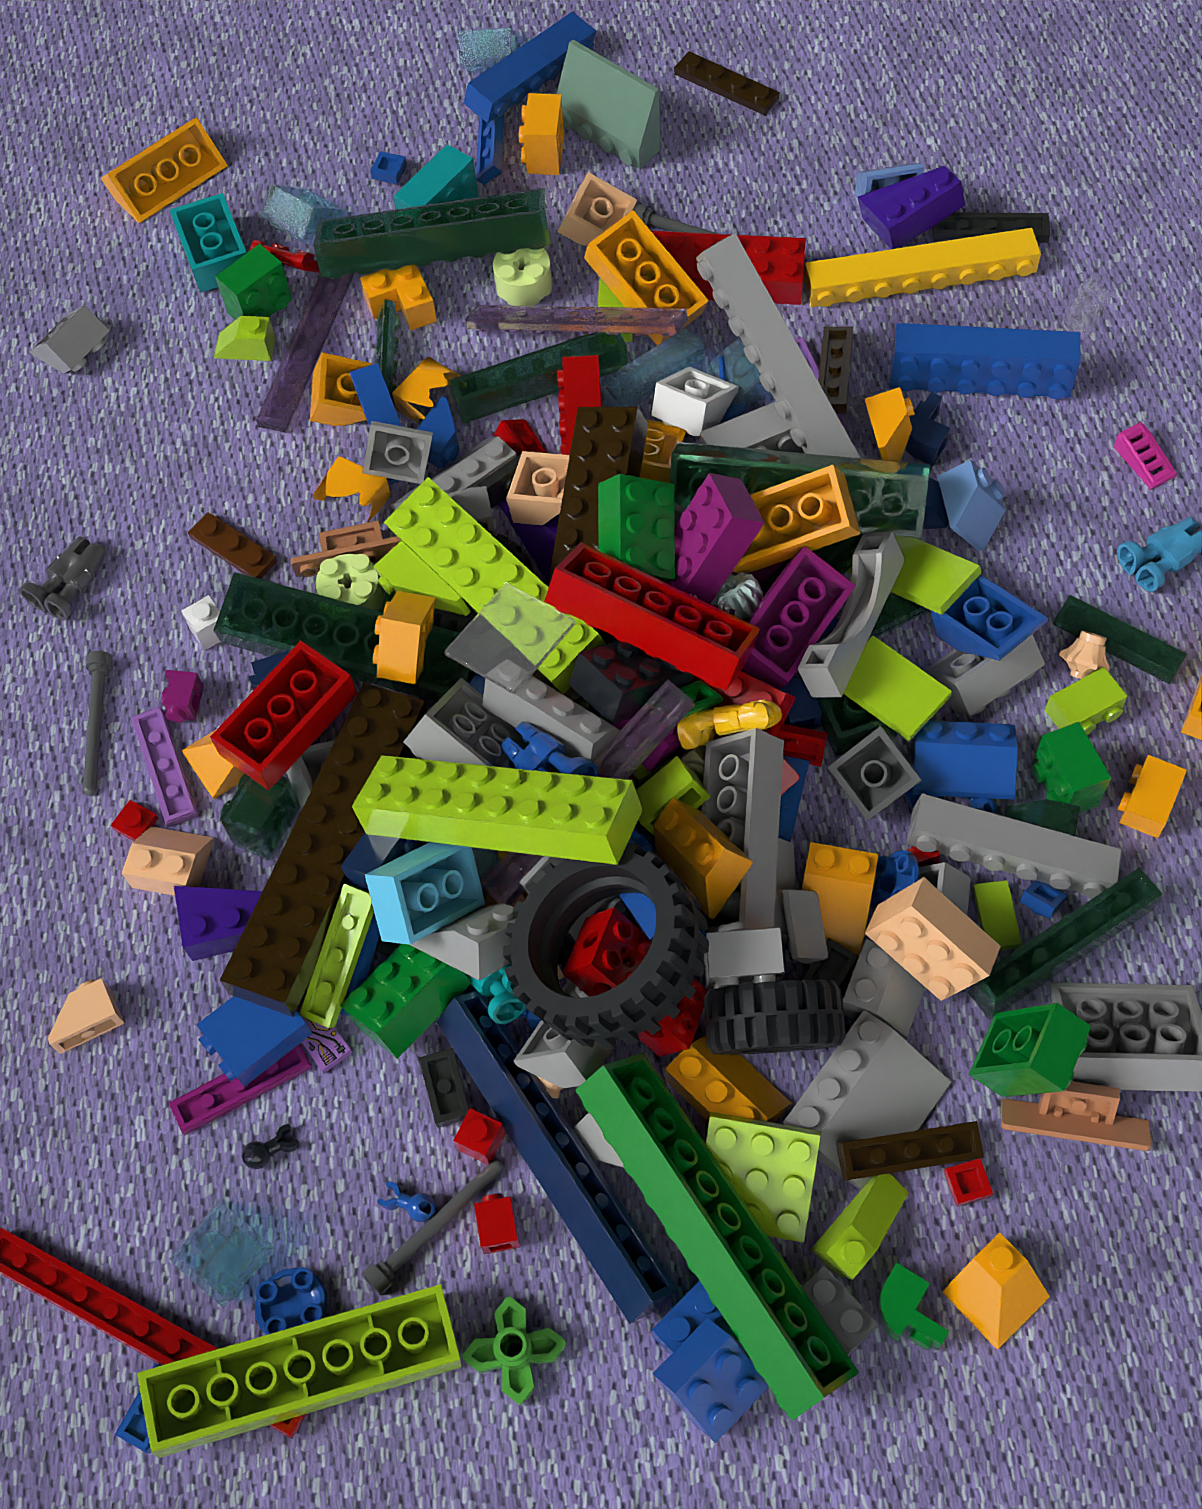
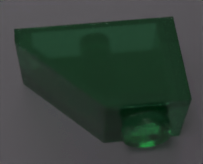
(1047, 814)

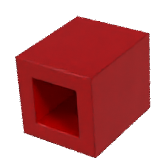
(479, 1136)
(496, 1224)

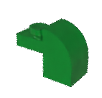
(897, 1309)

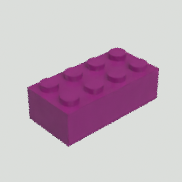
(713, 536)
(794, 616)

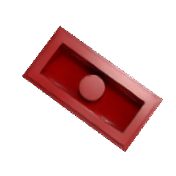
(518, 436)

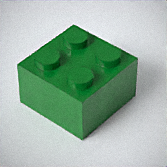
(254, 285)
(1070, 768)

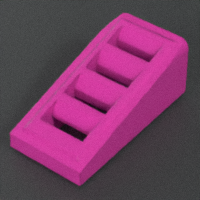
(1143, 439)

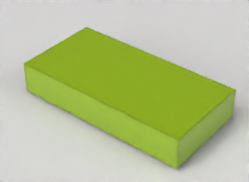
(997, 913)

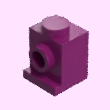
(182, 695)

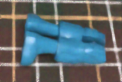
(1169, 544)

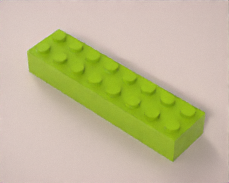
(479, 566)
(499, 808)
(297, 1371)

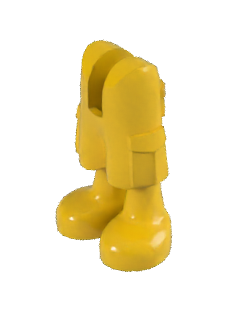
(729, 719)

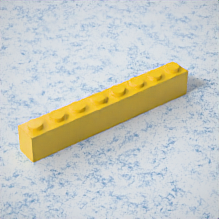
(921, 267)

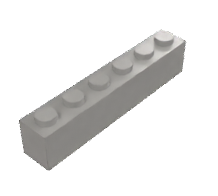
(1013, 846)

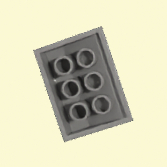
(463, 731)
(1137, 1035)
(868, 1090)

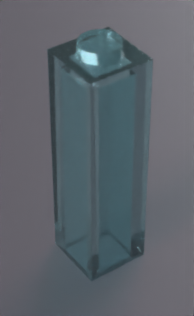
(638, 379)

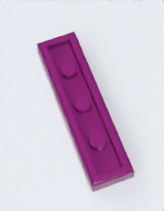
(223, 1096)

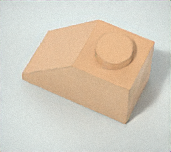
(85, 1015)

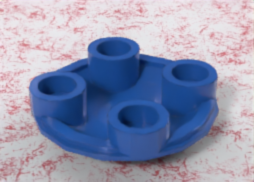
(894, 875)
(289, 1300)

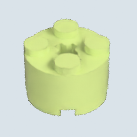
(523, 276)
(350, 580)

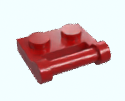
(301, 260)

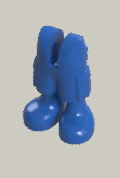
(544, 753)

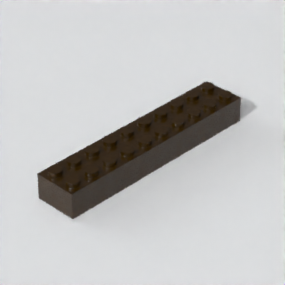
(602, 446)
(302, 892)

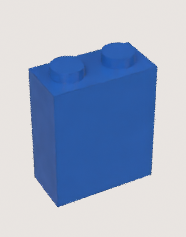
(250, 1037)

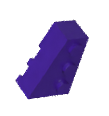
(912, 205)
(212, 918)

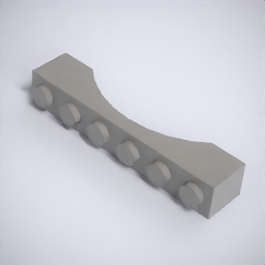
(831, 662)

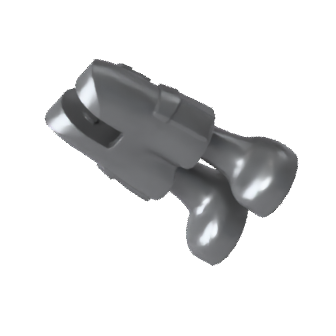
(71, 569)

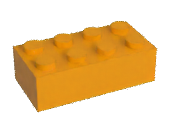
(643, 271)
(800, 513)

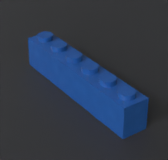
(526, 68)

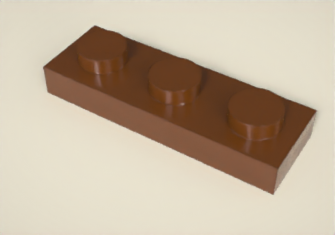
(232, 546)

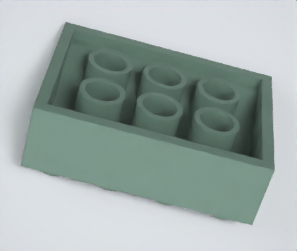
(610, 106)

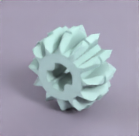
(742, 594)

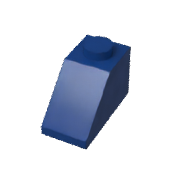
(444, 440)

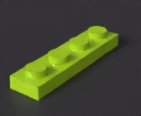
(338, 956)

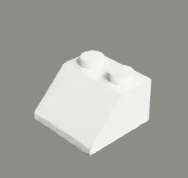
(692, 400)

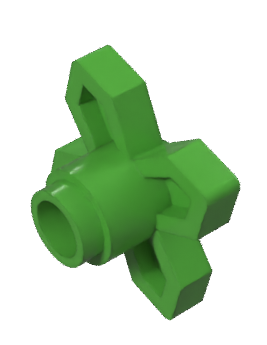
(492, 1353)

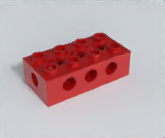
(607, 954)

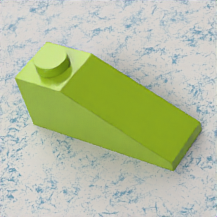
(408, 573)
(861, 1226)

